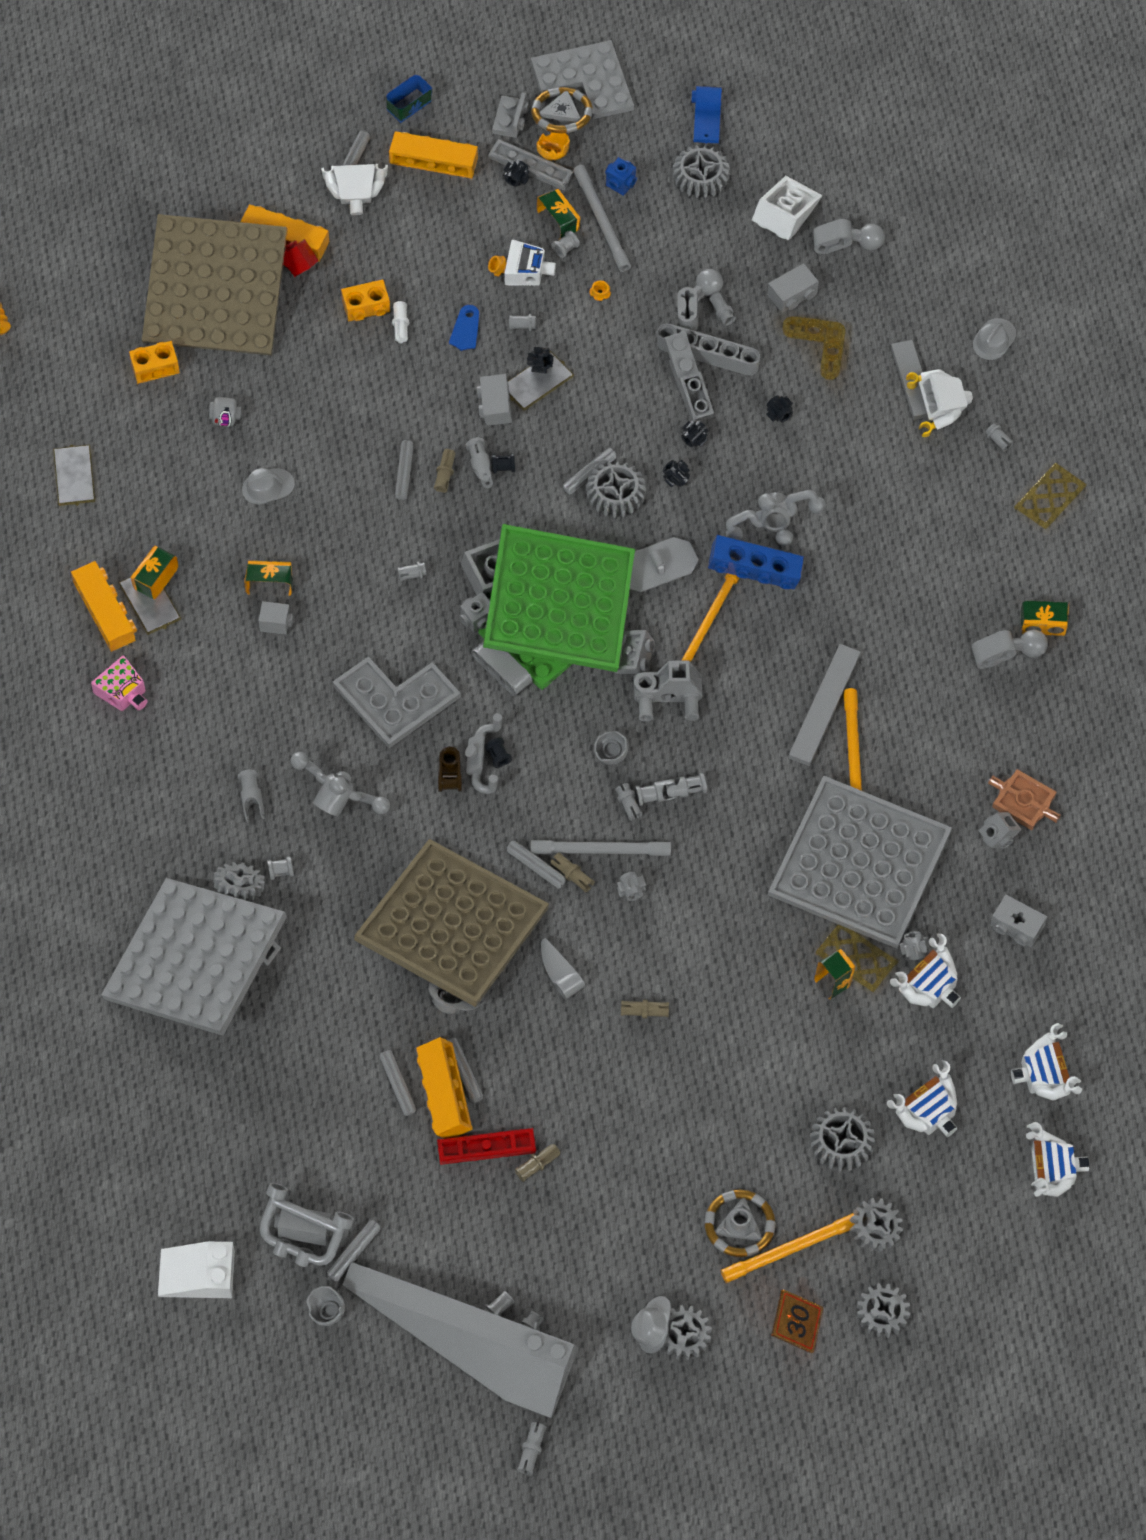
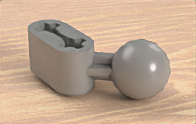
(840, 235)
(707, 283)
(1002, 647)

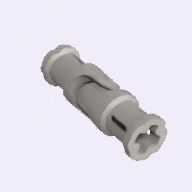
(674, 788)

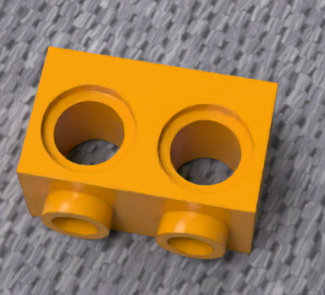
(365, 297)
(154, 365)

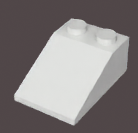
(785, 207)
(197, 1270)

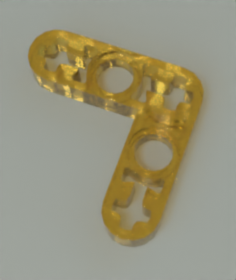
(829, 340)

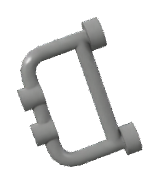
(283, 1246)

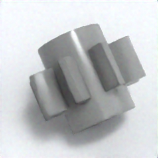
(631, 886)
(914, 945)

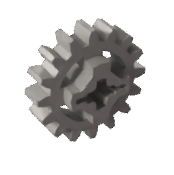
(239, 881)
(876, 1236)
(875, 1316)
(693, 1335)

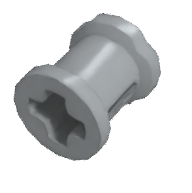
(565, 244)
(280, 868)

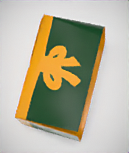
(561, 211)
(154, 572)
(268, 572)
(1045, 613)
(837, 965)

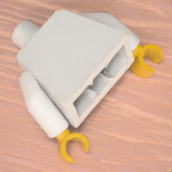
(942, 397)

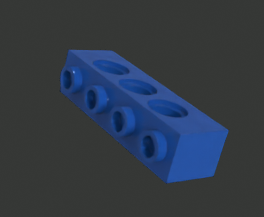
(766, 558)

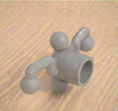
(777, 523)
(337, 789)

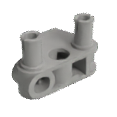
(673, 678)

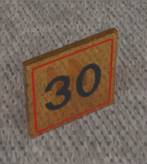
(797, 1321)

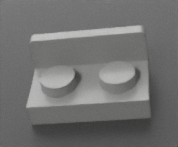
(510, 116)
(636, 652)

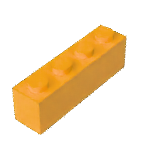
(433, 154)
(316, 236)
(103, 605)
(443, 1088)

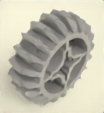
(690, 178)
(607, 496)
(851, 1143)

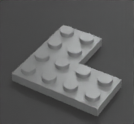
(594, 69)
(391, 709)

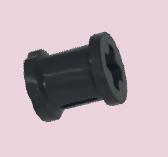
(503, 463)
(498, 752)

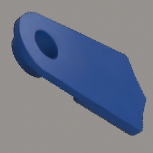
(465, 329)

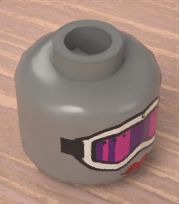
(224, 411)

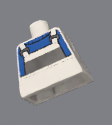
(526, 264)

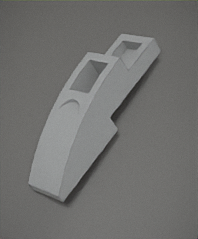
(687, 376)

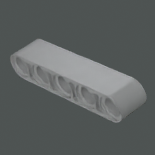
(718, 350)

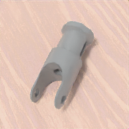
(480, 461)
(250, 792)

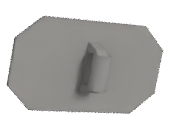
(662, 564)

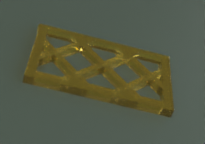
(1055, 512)
(856, 938)

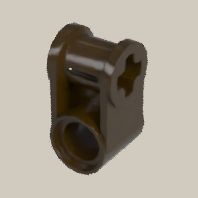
(449, 773)

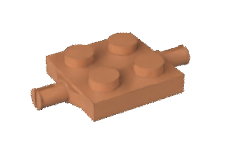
(1024, 799)

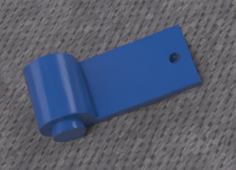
(707, 114)

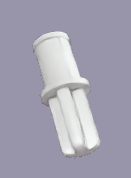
(400, 321)

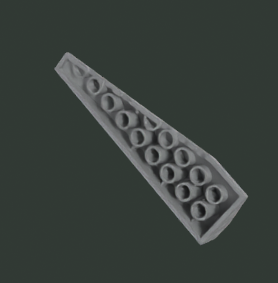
(497, 1352)

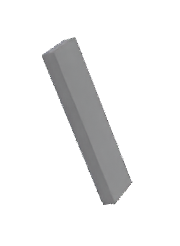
(538, 166)
(906, 362)

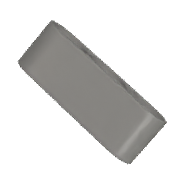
(503, 668)

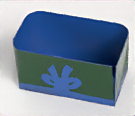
(403, 90)

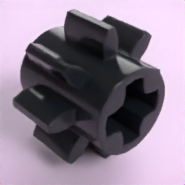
(516, 173)
(540, 360)
(779, 408)
(694, 433)
(676, 473)

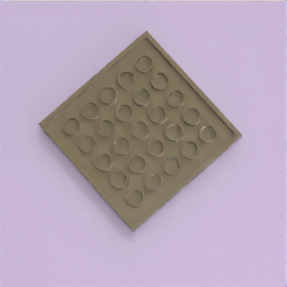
(214, 284)
(451, 922)

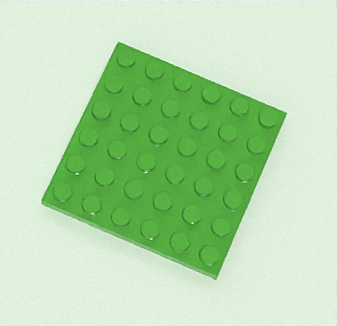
(559, 598)

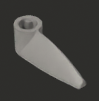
(561, 973)

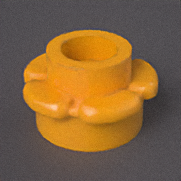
(497, 265)
(600, 286)

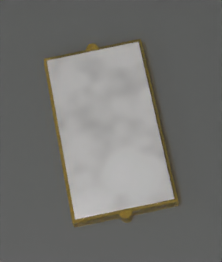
(531, 387)
(74, 475)
(152, 613)

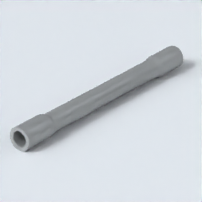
(618, 253)
(649, 848)

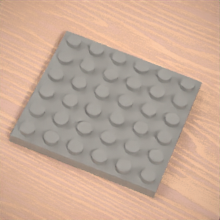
(860, 862)
(194, 956)

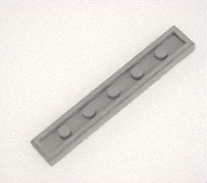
(824, 705)

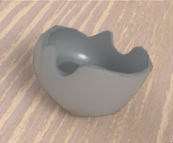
(611, 748)
(325, 1306)

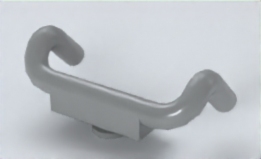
(475, 756)

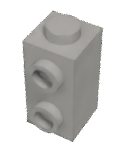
(301, 1230)

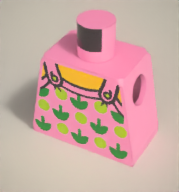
(120, 686)

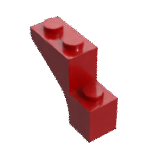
(299, 257)

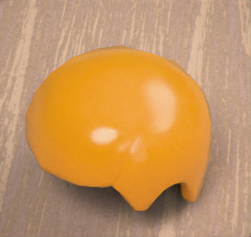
(553, 146)

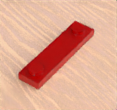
(486, 1146)

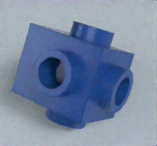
(620, 176)

